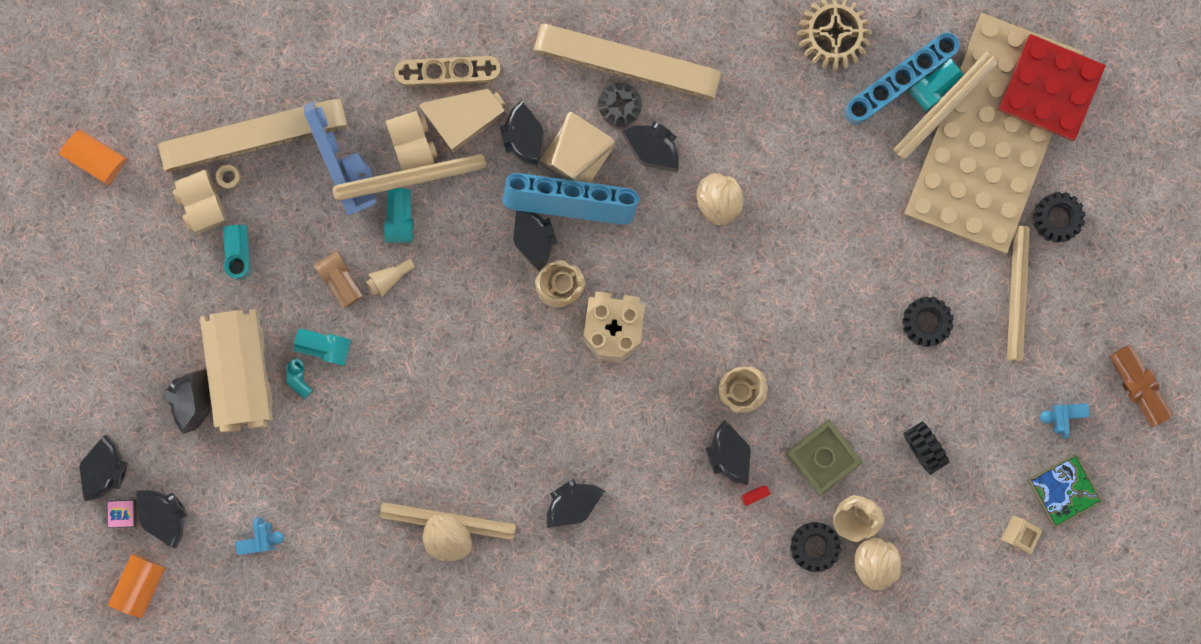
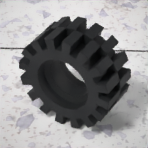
(1075, 217)
(944, 321)
(926, 448)
(832, 547)

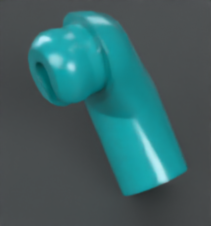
(294, 378)

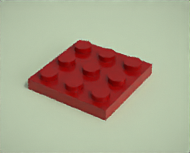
(1051, 87)

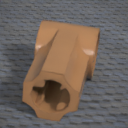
(336, 275)

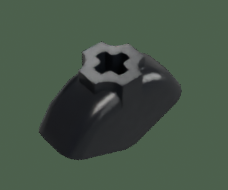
(523, 134)
(653, 146)
(534, 238)
(189, 400)
(729, 454)
(102, 469)
(572, 503)
(162, 516)

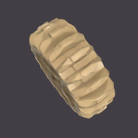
(822, 33)

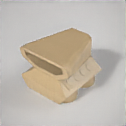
(578, 150)

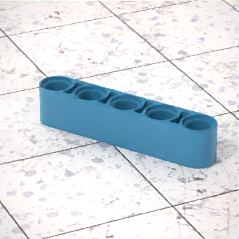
(910, 69)
(570, 198)

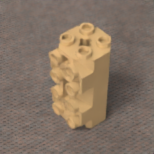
(606, 313)
(236, 370)

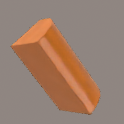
(93, 156)
(136, 586)

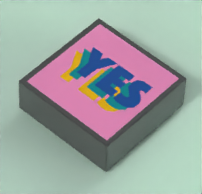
(121, 513)

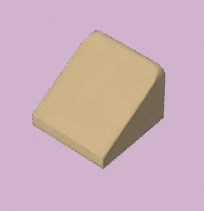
(1022, 534)

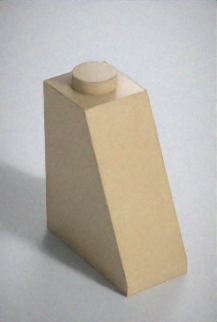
(463, 115)

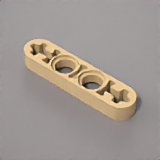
(447, 66)

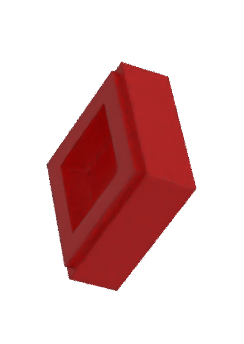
(755, 495)

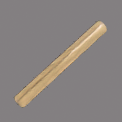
(945, 105)
(1018, 294)
(421, 516)

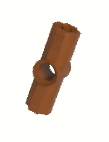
(1141, 385)

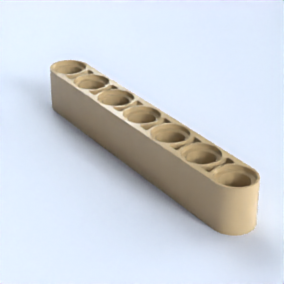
(627, 60)
(246, 136)

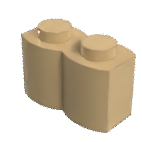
(410, 141)
(200, 202)

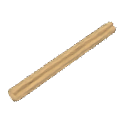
(409, 177)

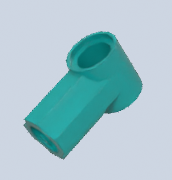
(932, 88)
(398, 224)
(236, 248)
(327, 347)

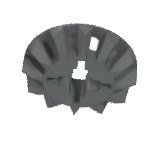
(614, 115)

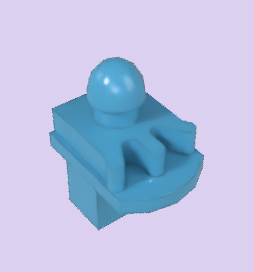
(1061, 414)
(263, 540)

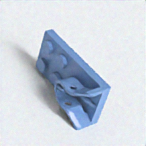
(343, 169)

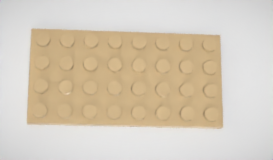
(980, 157)

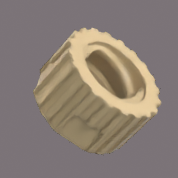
(219, 177)

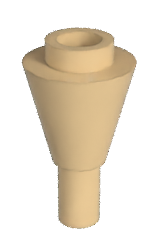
(383, 280)

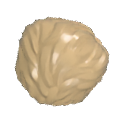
(719, 198)
(559, 284)
(743, 389)
(857, 518)
(446, 538)
(877, 563)

